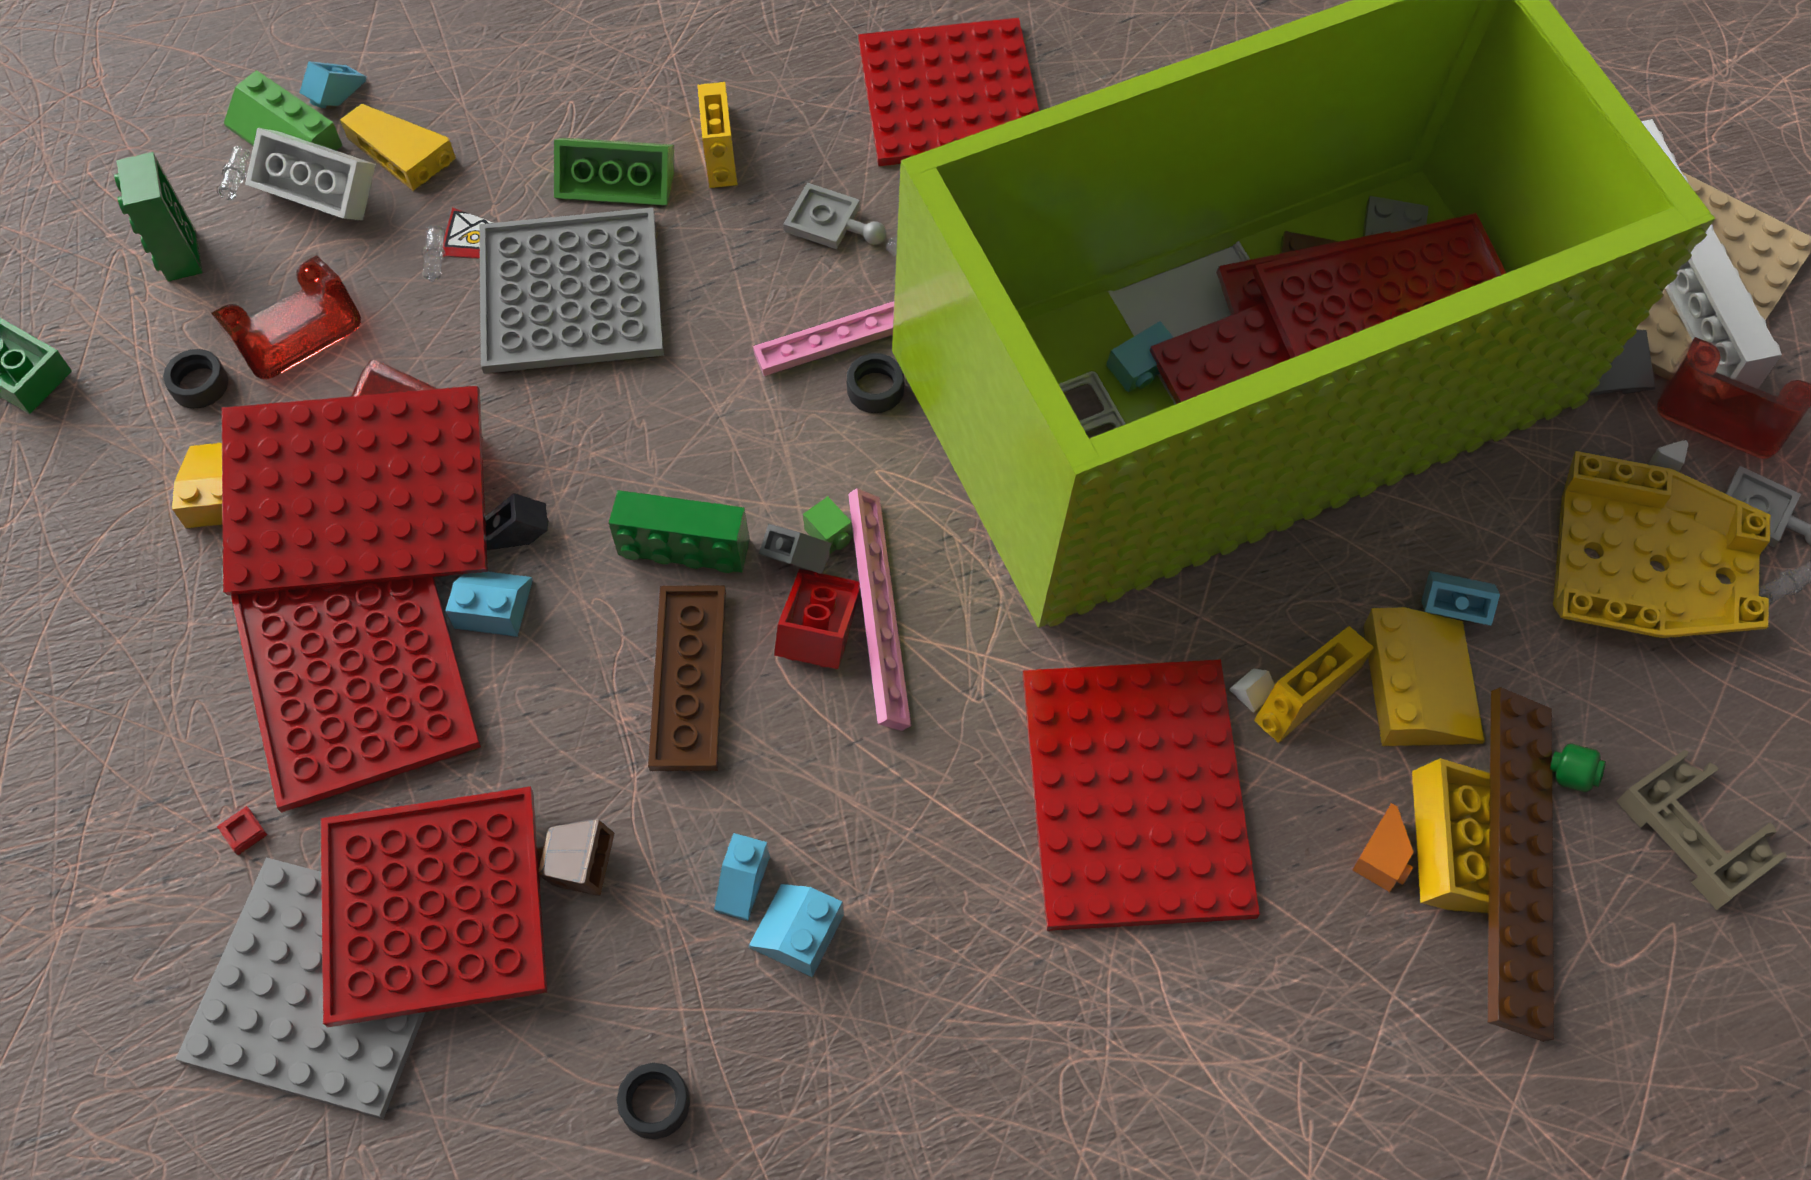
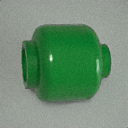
(1578, 767)

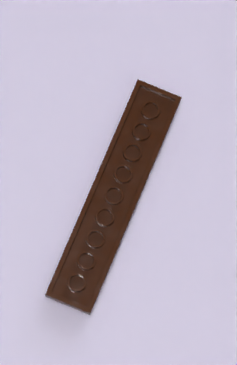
(1521, 867)

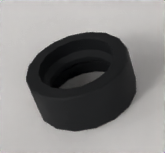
(190, 361)
(875, 364)
(636, 1078)

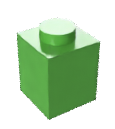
(828, 524)

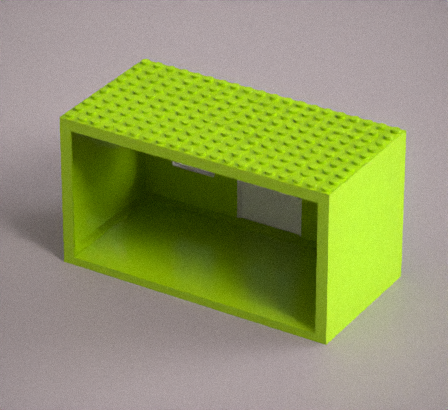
(1117, 207)

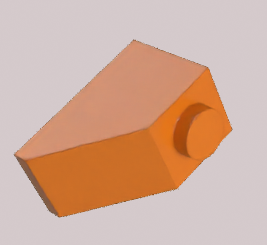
(1387, 852)

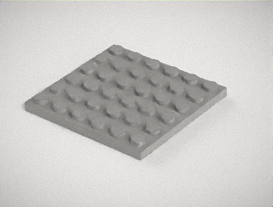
(569, 290)
(267, 1007)

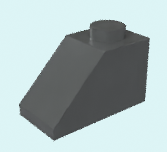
(795, 548)

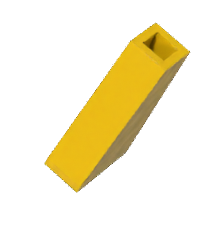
(717, 135)
(397, 145)
(1312, 683)

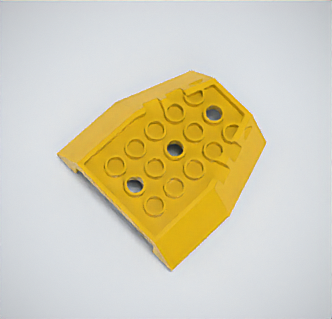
(1659, 515)

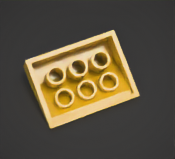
(199, 487)
(1422, 679)
(1452, 835)

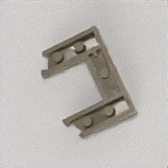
(1719, 874)

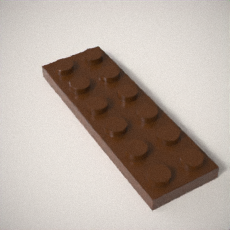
(687, 679)

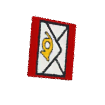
(463, 235)

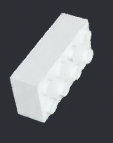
(310, 174)

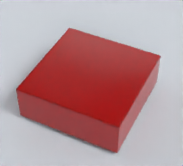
(242, 830)

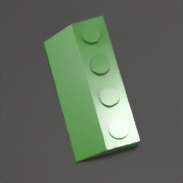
(266, 105)
(613, 171)

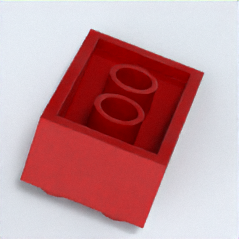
(817, 619)

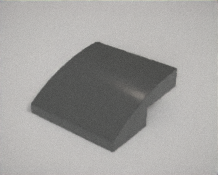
(1630, 370)

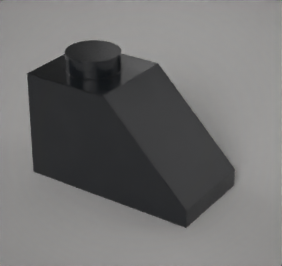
(516, 522)

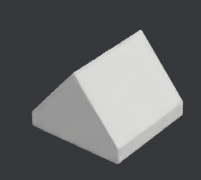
(1670, 456)
(1253, 688)

